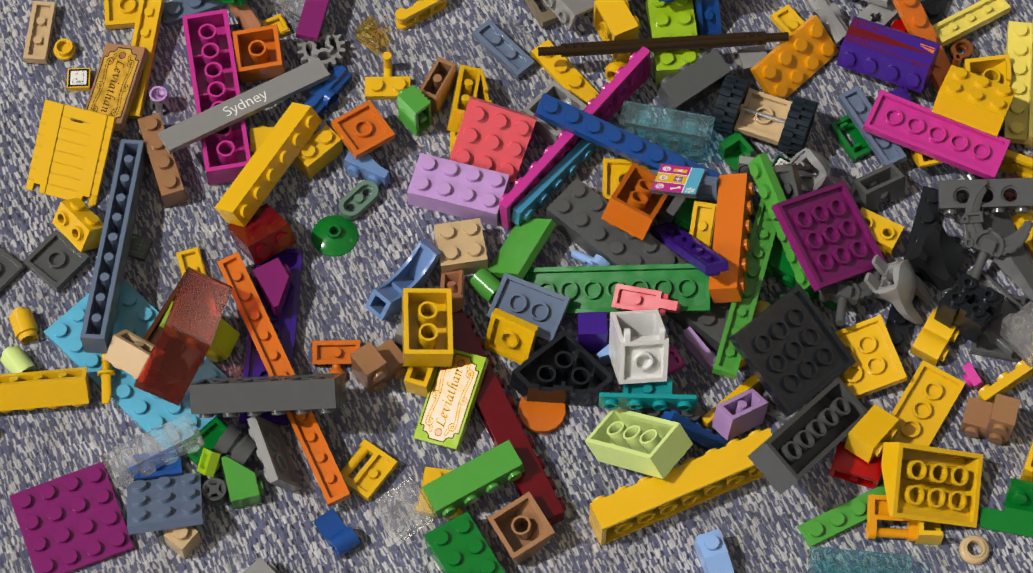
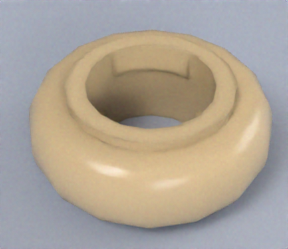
(968, 557)

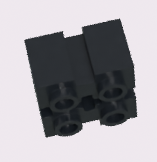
(969, 307)

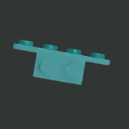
(648, 395)

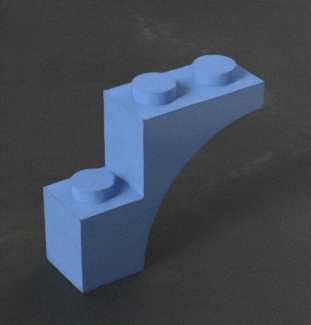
(366, 168)
(387, 298)

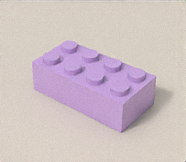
(457, 189)

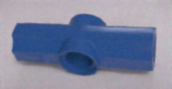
(327, 92)

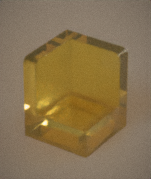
(370, 37)

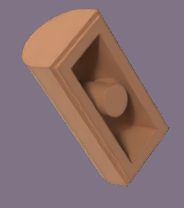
(245, 16)
(456, 281)

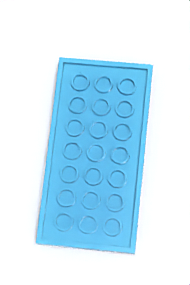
(136, 316)

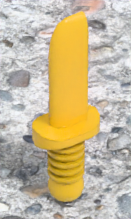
(105, 375)

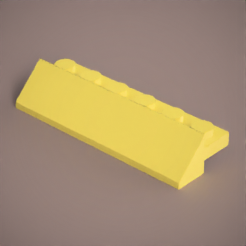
(1019, 120)

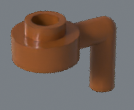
(960, 44)

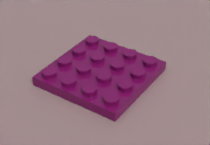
(828, 235)
(72, 521)

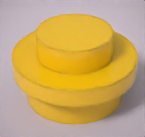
(64, 49)

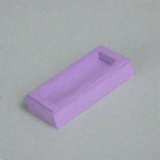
(698, 349)

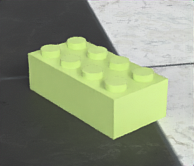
(639, 442)

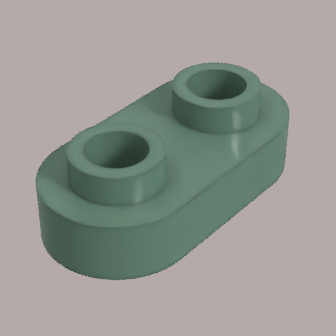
(357, 200)

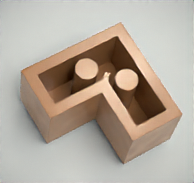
(377, 365)
(990, 419)

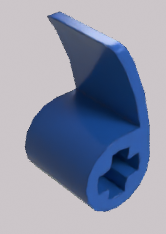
(338, 536)

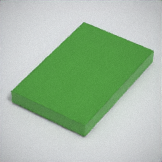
(521, 247)

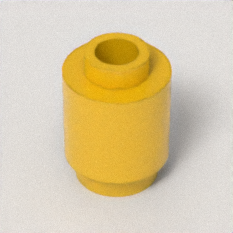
(24, 325)

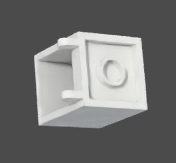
(638, 346)

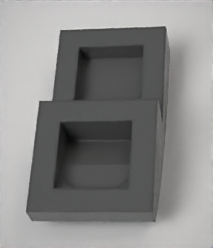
(671, 208)

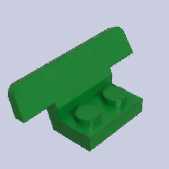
(1017, 512)

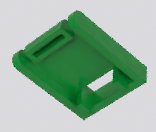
(861, 148)

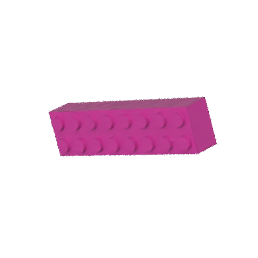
(213, 82)

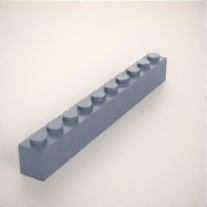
(114, 247)

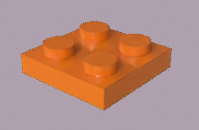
(363, 129)

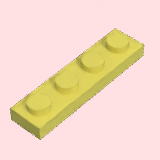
(970, 20)

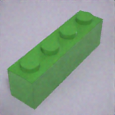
(474, 479)

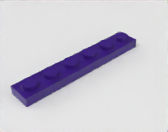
(690, 248)

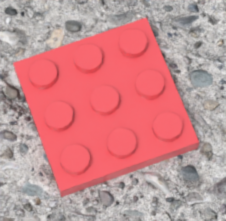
(493, 137)

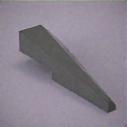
(1016, 265)

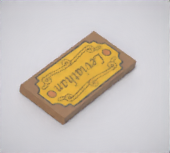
(117, 82)

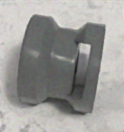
(212, 487)

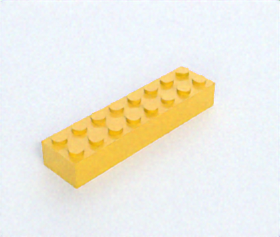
(681, 489)

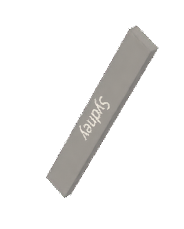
(243, 105)

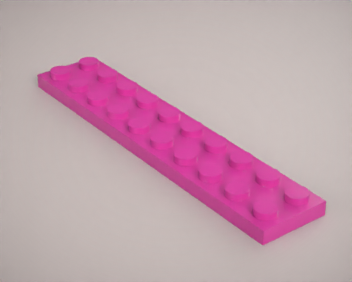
(604, 106)

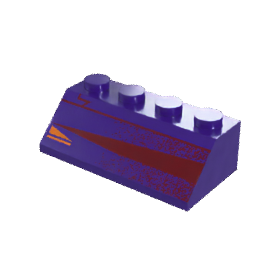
(888, 54)

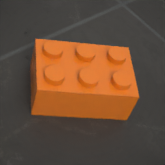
(632, 204)

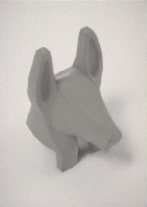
(813, 170)
(898, 287)

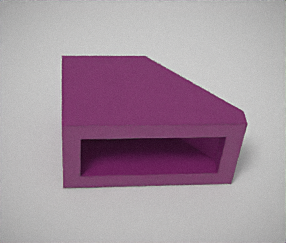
(273, 283)

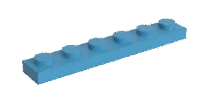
(552, 181)

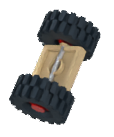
(763, 115)

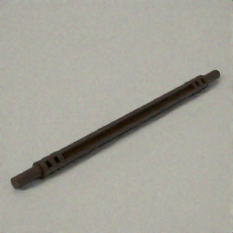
(663, 44)

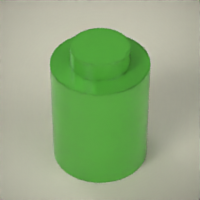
(485, 284)

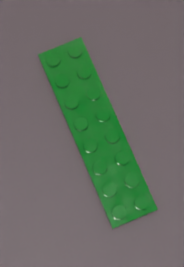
(594, 286)

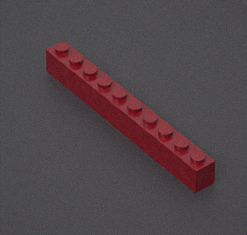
(503, 424)

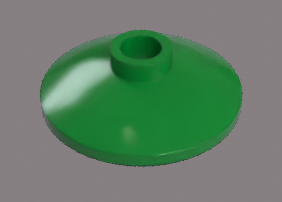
(336, 244)

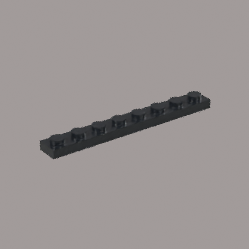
(926, 214)

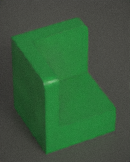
(733, 147)

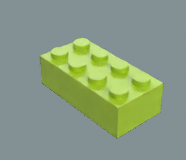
(671, 20)

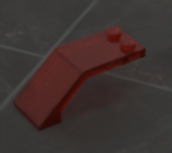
(184, 337)

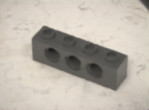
(996, 188)

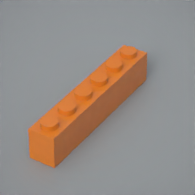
(731, 236)

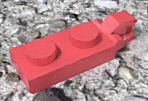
(636, 298)

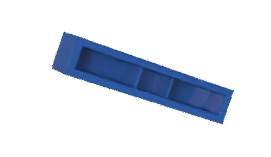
(699, 436)

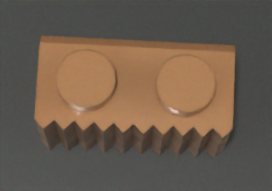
(439, 82)

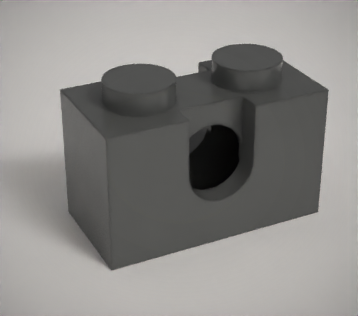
(889, 188)

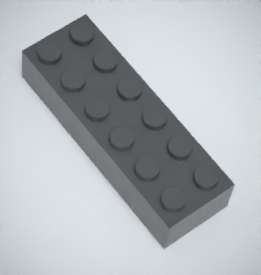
(268, 394)
(808, 435)

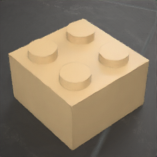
(461, 246)

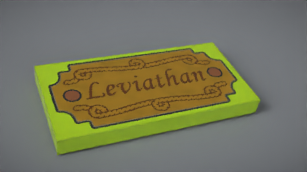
(451, 401)

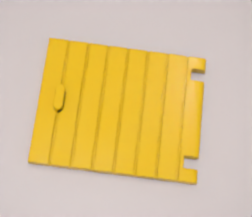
(70, 154)

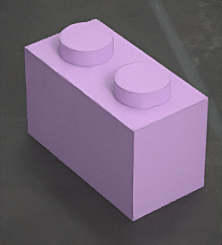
(739, 414)

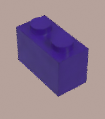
(593, 330)

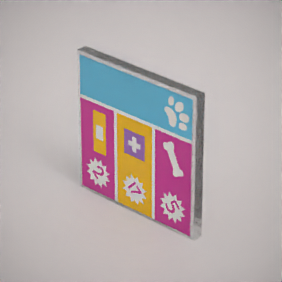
(678, 180)

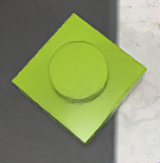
(209, 462)

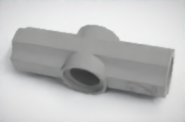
(830, 18)

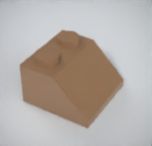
(522, 527)

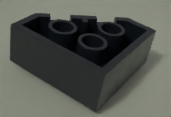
(562, 374)

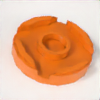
(541, 416)

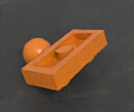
(334, 353)

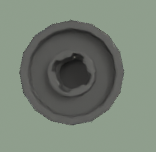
(235, 444)

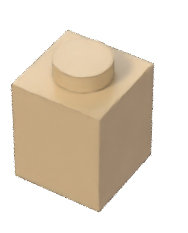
(182, 540)

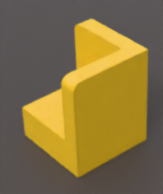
(929, 533)

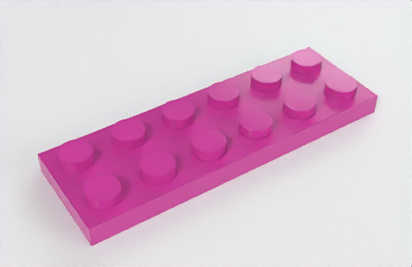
(936, 135)

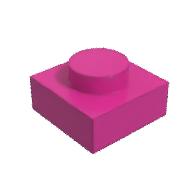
(971, 377)

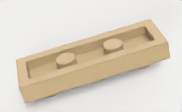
(39, 32)

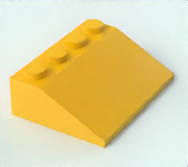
(932, 483)

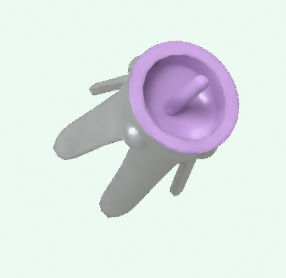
(159, 96)

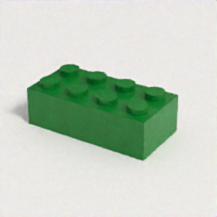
(461, 547)

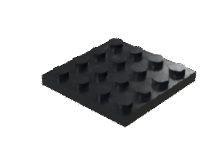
(792, 350)

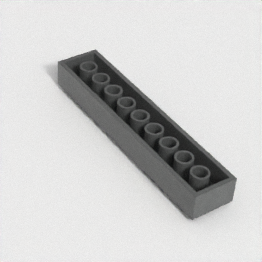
(579, 216)

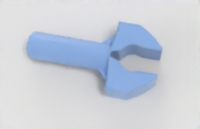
(597, 260)

